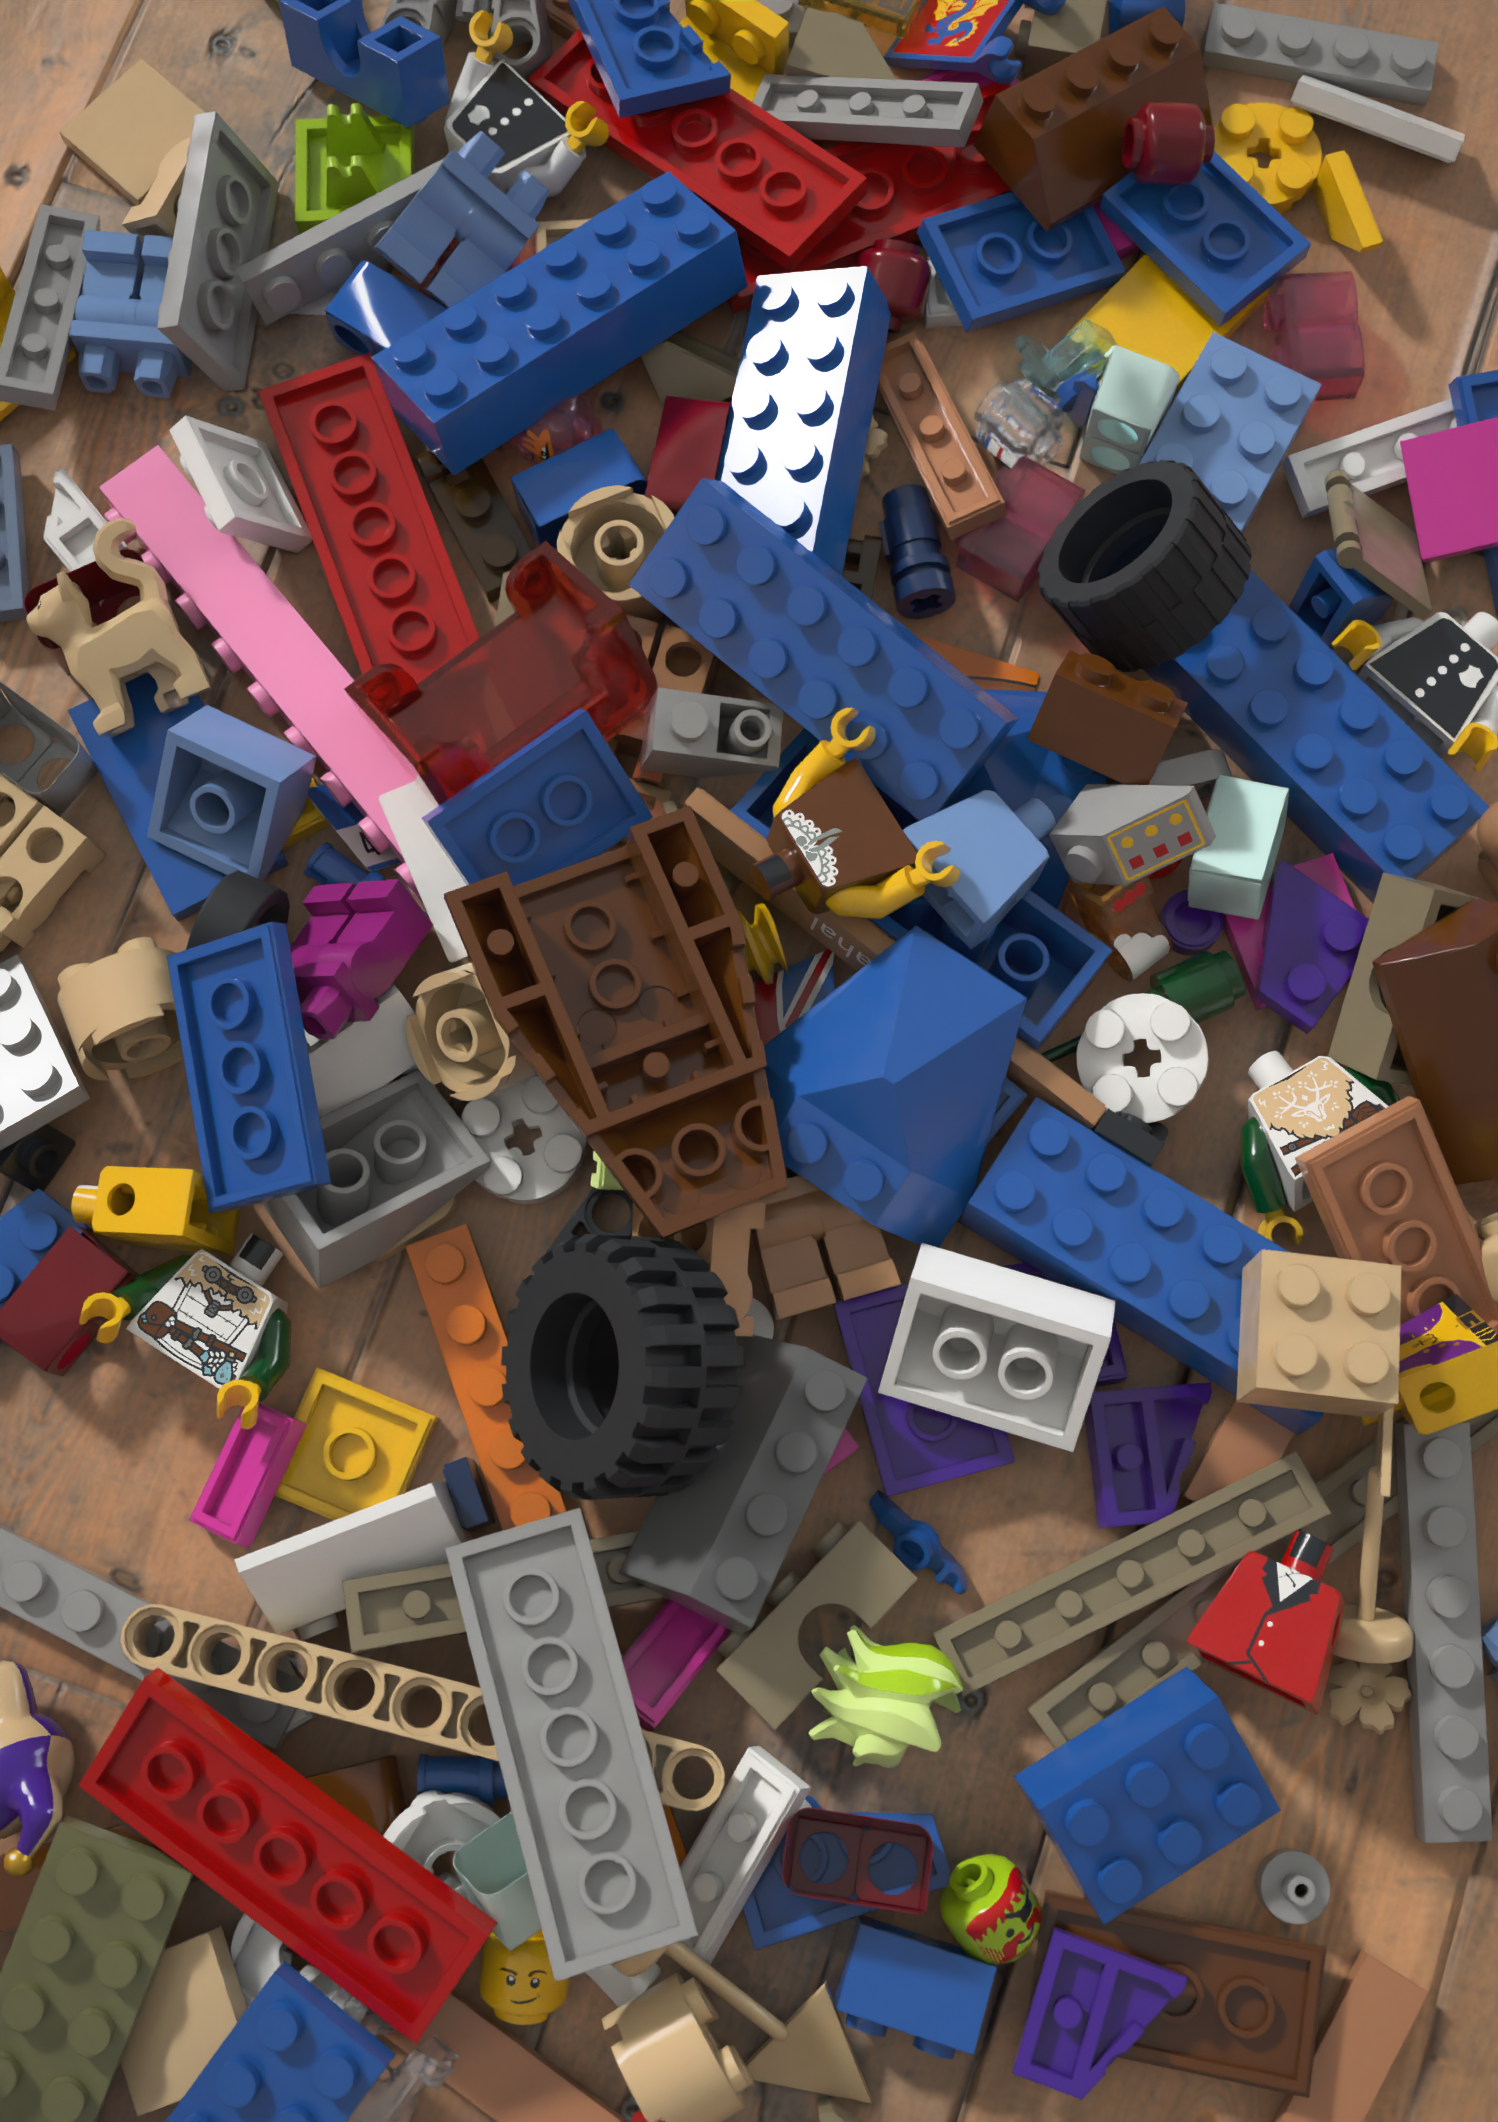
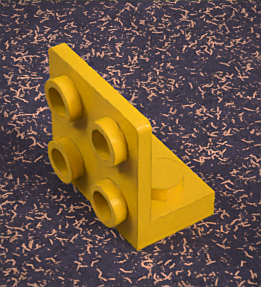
(742, 37)

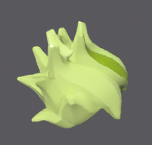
(885, 1698)

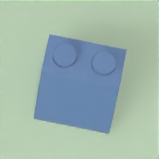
(228, 793)

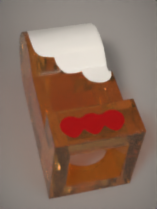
(1124, 923)

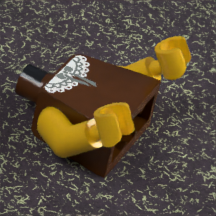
(841, 840)

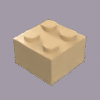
(1319, 1334)

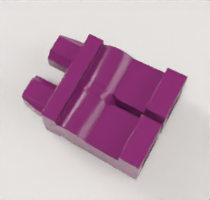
(353, 950)

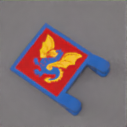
(964, 37)

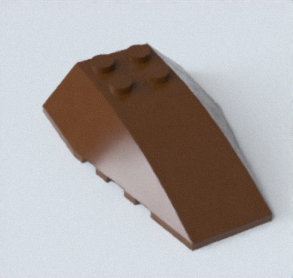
(637, 1016)

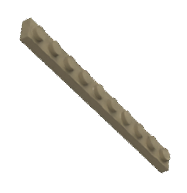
(1158, 1641)

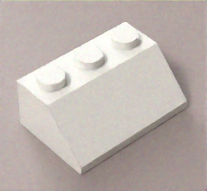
(362, 1055)
(998, 1347)
(303, 1576)

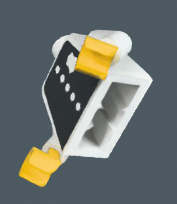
(516, 116)
(1434, 678)

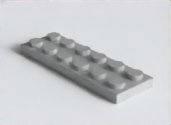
(570, 1745)

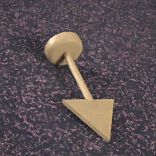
(1367, 1631)
(802, 2053)

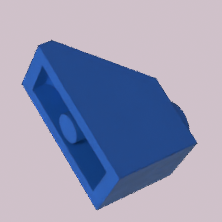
(1335, 597)

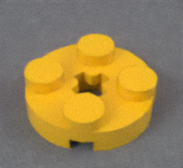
(1280, 133)

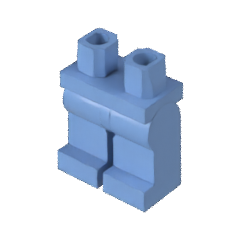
(474, 212)
(120, 317)

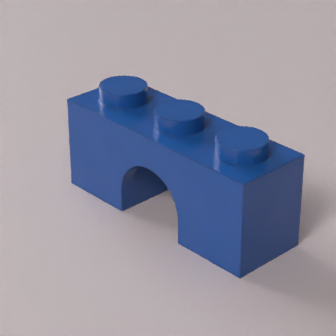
(389, 70)

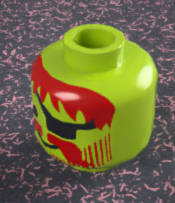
(991, 1909)

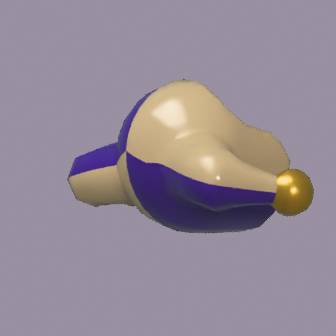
(34, 1769)

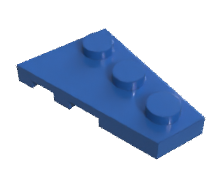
(780, 1915)

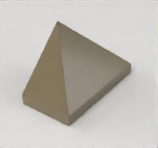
(691, 369)

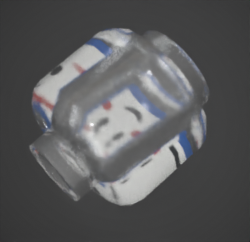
(1019, 423)

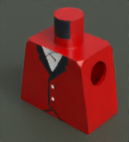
(1276, 1623)

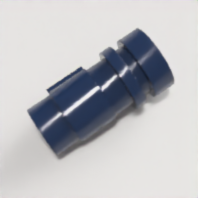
(914, 545)

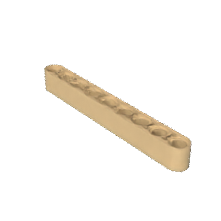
(327, 1673)

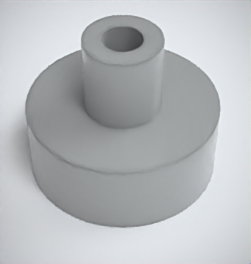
(1277, 1881)

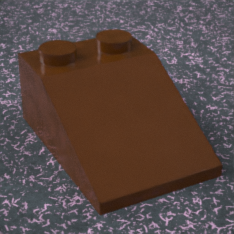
(1107, 719)

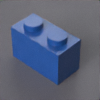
(913, 1987)

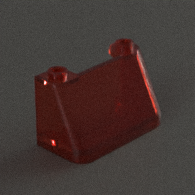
(535, 668)

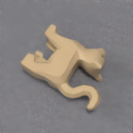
(126, 646)

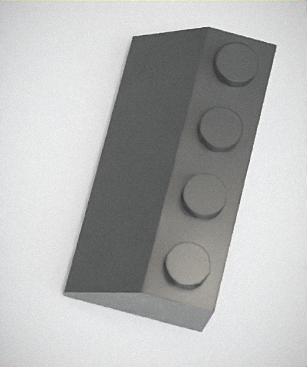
(731, 1528)

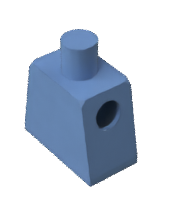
(996, 859)

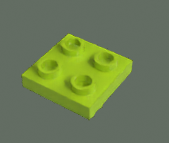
(346, 162)

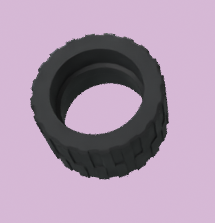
(1145, 566)

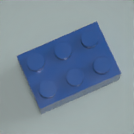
(1147, 1793)

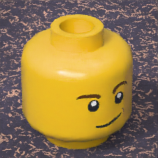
(520, 1981)

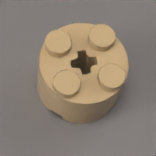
(610, 526)
(122, 1011)
(460, 1040)
(674, 2056)

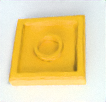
(353, 1449)

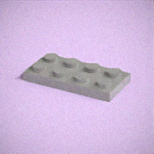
(219, 226)

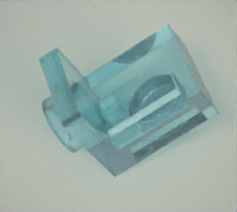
(1082, 350)

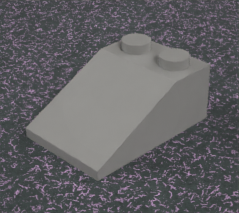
(389, 1168)

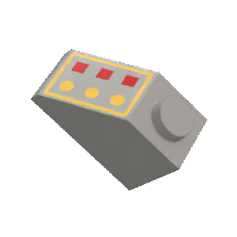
(1129, 831)

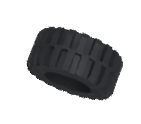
(621, 1366)

